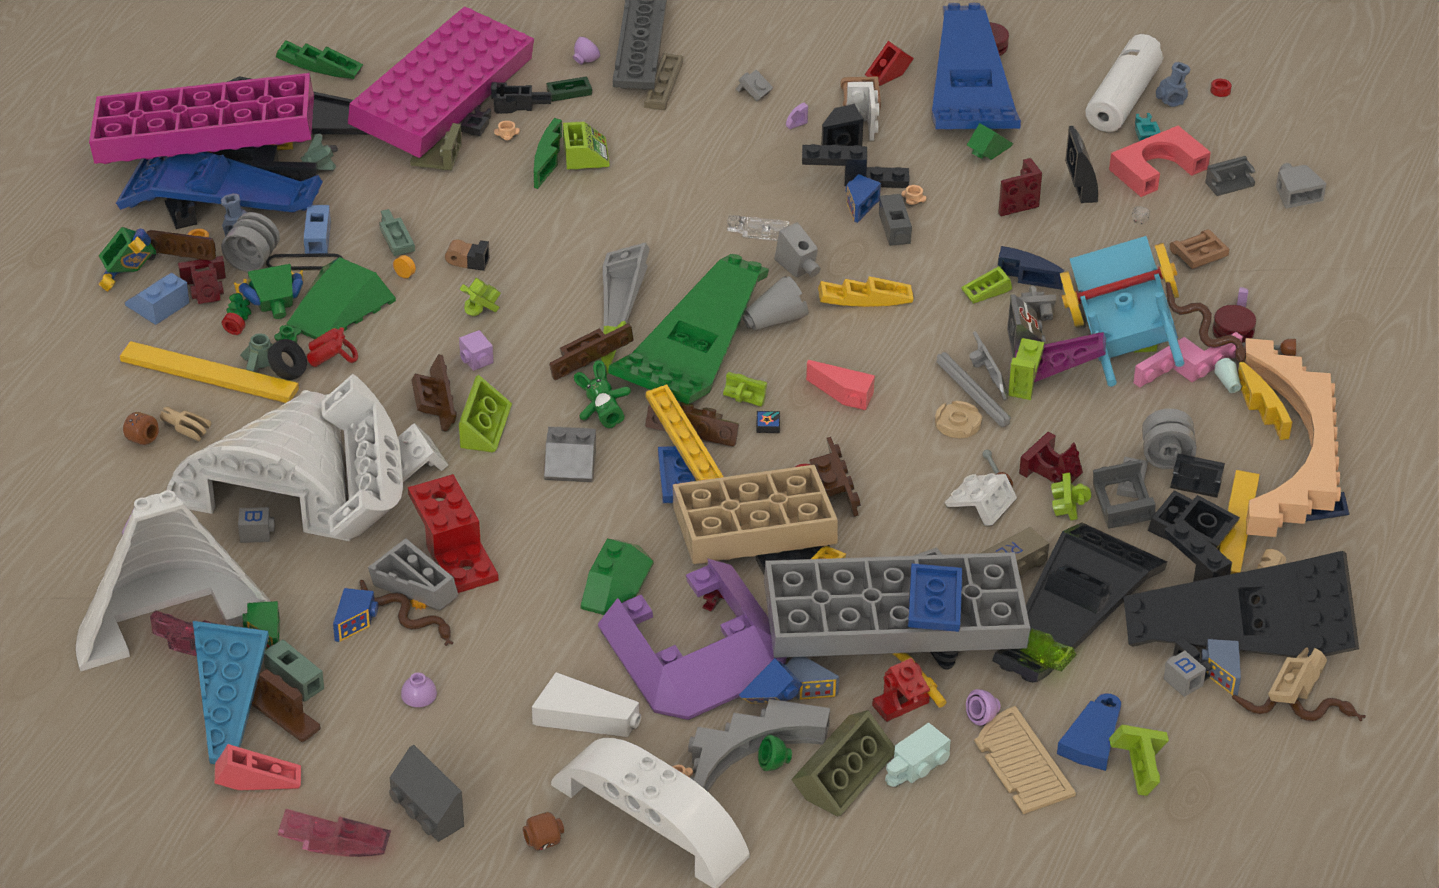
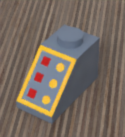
(1225, 663)
(816, 680)

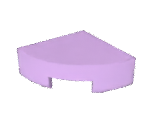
(798, 116)
(1242, 297)

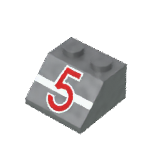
(1022, 323)

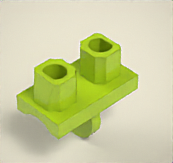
(480, 296)
(745, 389)
(1070, 497)

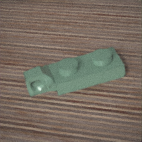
(396, 234)

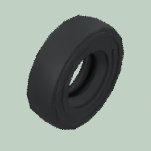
(280, 367)

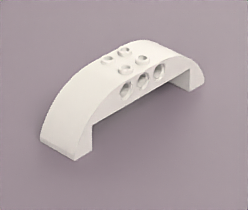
(371, 457)
(660, 800)

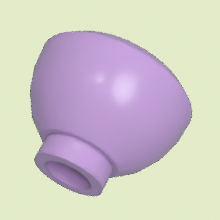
(585, 51)
(418, 690)
(981, 707)

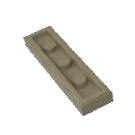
(665, 80)

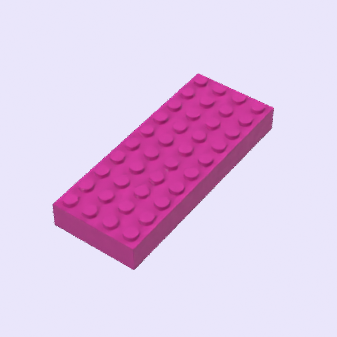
(440, 81)
(202, 118)

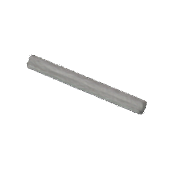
(973, 389)

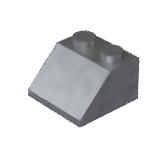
(570, 454)

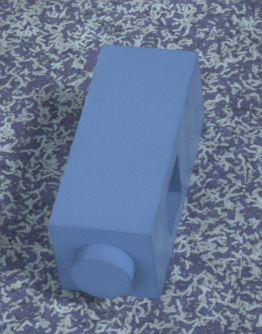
(317, 229)

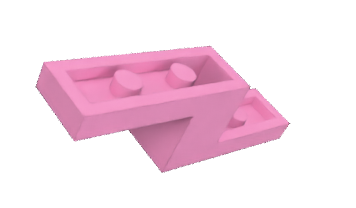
(1196, 361)

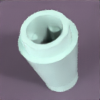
(1227, 373)

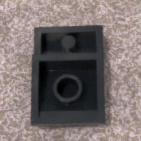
(1081, 168)
(1204, 516)

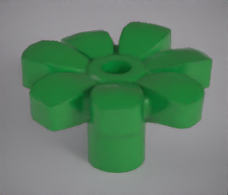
(239, 306)

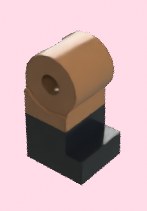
(468, 255)

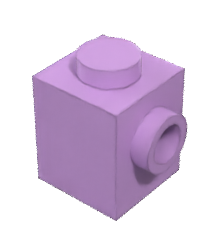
(476, 350)

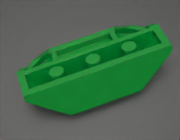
(615, 574)

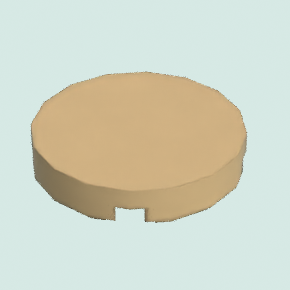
(958, 419)

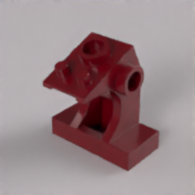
(205, 283)
(1048, 463)

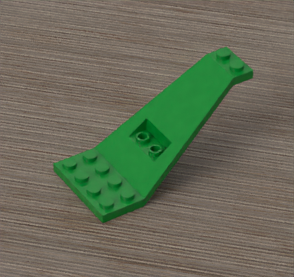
(696, 334)

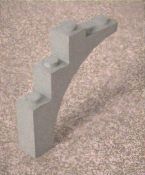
(791, 722)

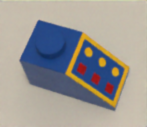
(862, 196)
(354, 613)
(772, 683)

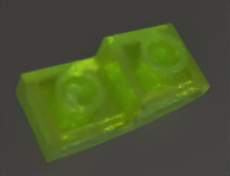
(1046, 651)

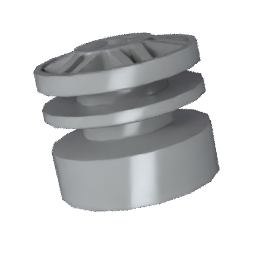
(250, 242)

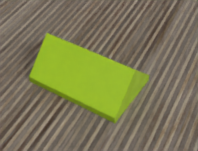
(483, 417)

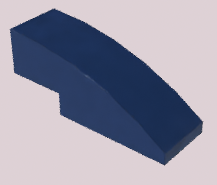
(1030, 268)

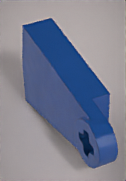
(1089, 735)

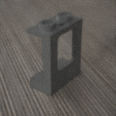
(1128, 512)

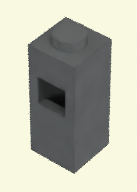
(895, 219)

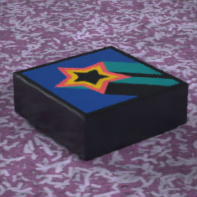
(768, 422)

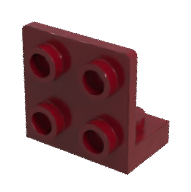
(1022, 191)

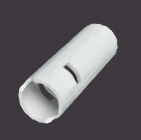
(1124, 83)

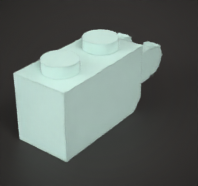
(917, 755)

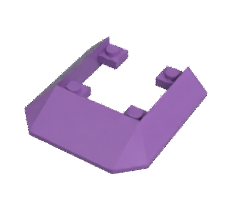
(705, 677)

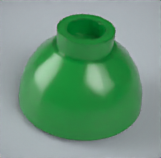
(773, 753)

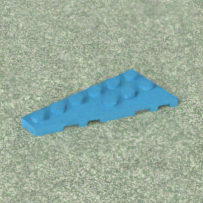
(228, 676)

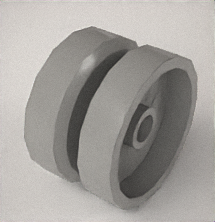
(1166, 435)

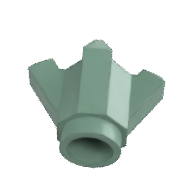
(319, 154)
(257, 352)

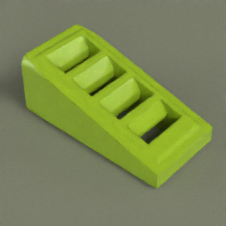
(996, 275)

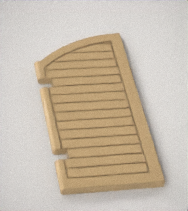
(1022, 762)

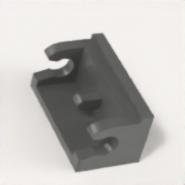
(1230, 176)

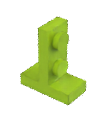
(1024, 368)
(1142, 746)

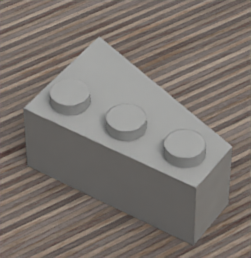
(414, 574)

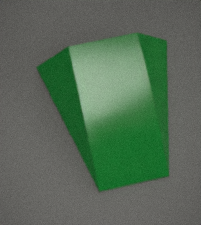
(339, 297)

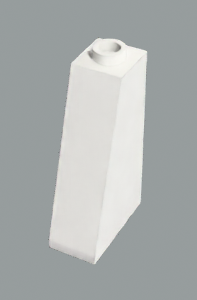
(584, 708)

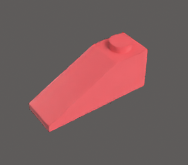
(842, 384)
(255, 771)

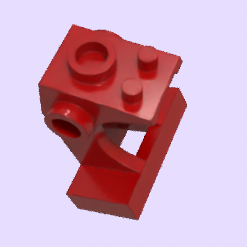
(900, 681)

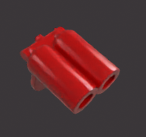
(328, 346)

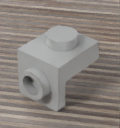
(755, 85)

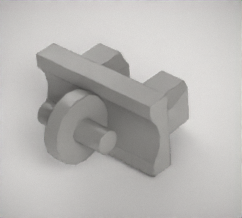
(1040, 303)

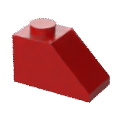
(889, 64)

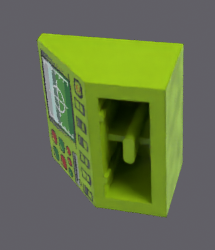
(584, 146)

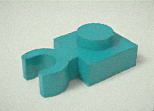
(1145, 128)

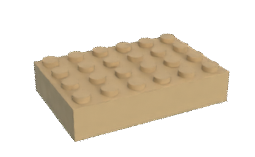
(754, 514)

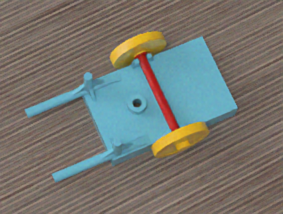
(1124, 299)

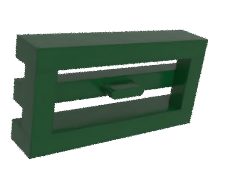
(569, 88)

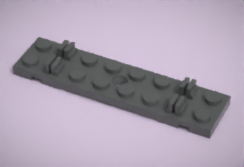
(639, 44)

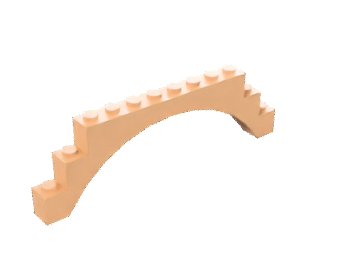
(1318, 478)

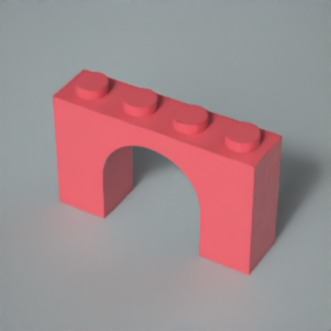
(1173, 144)

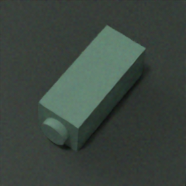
(294, 669)

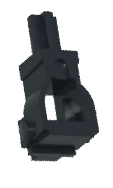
(513, 98)

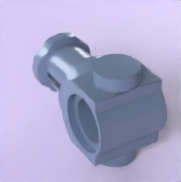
(1173, 89)
(233, 211)

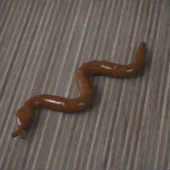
(1240, 352)
(444, 628)
(1344, 706)

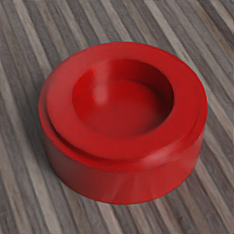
(1220, 87)
(233, 323)

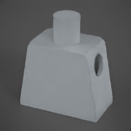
(1299, 186)
(796, 251)

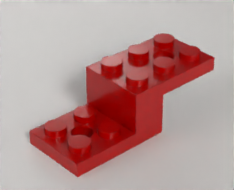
(453, 532)

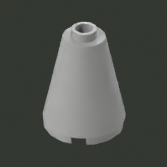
(776, 305)

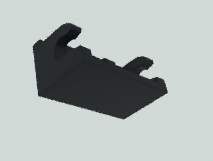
(181, 212)
(1197, 475)

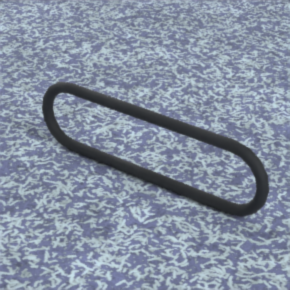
(303, 255)

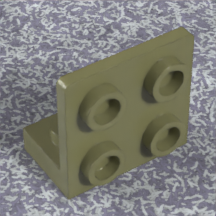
(443, 153)

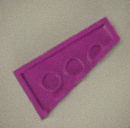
(1069, 353)

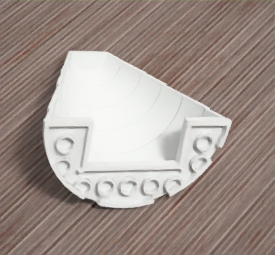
(281, 453)
(156, 565)

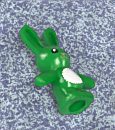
(601, 396)

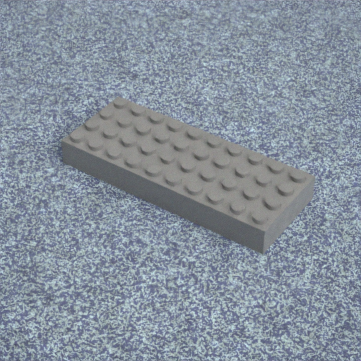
(864, 606)

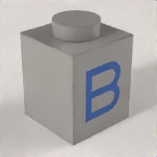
(255, 524)
(1184, 673)

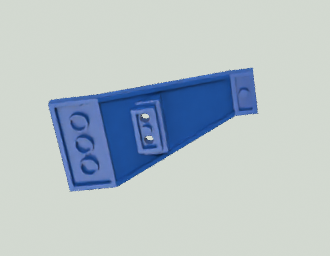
(970, 74)
(210, 178)

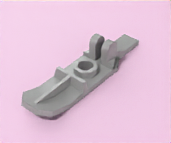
(983, 357)

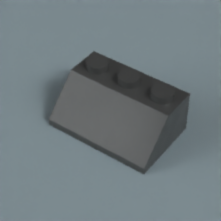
(427, 795)

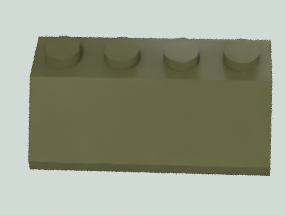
(845, 763)

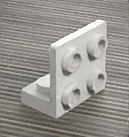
(866, 101)
(418, 449)
(988, 493)

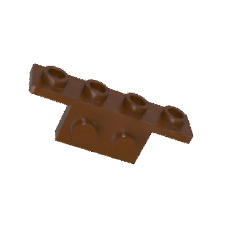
(183, 245)
(588, 349)
(434, 393)
(705, 422)
(833, 475)
(283, 706)

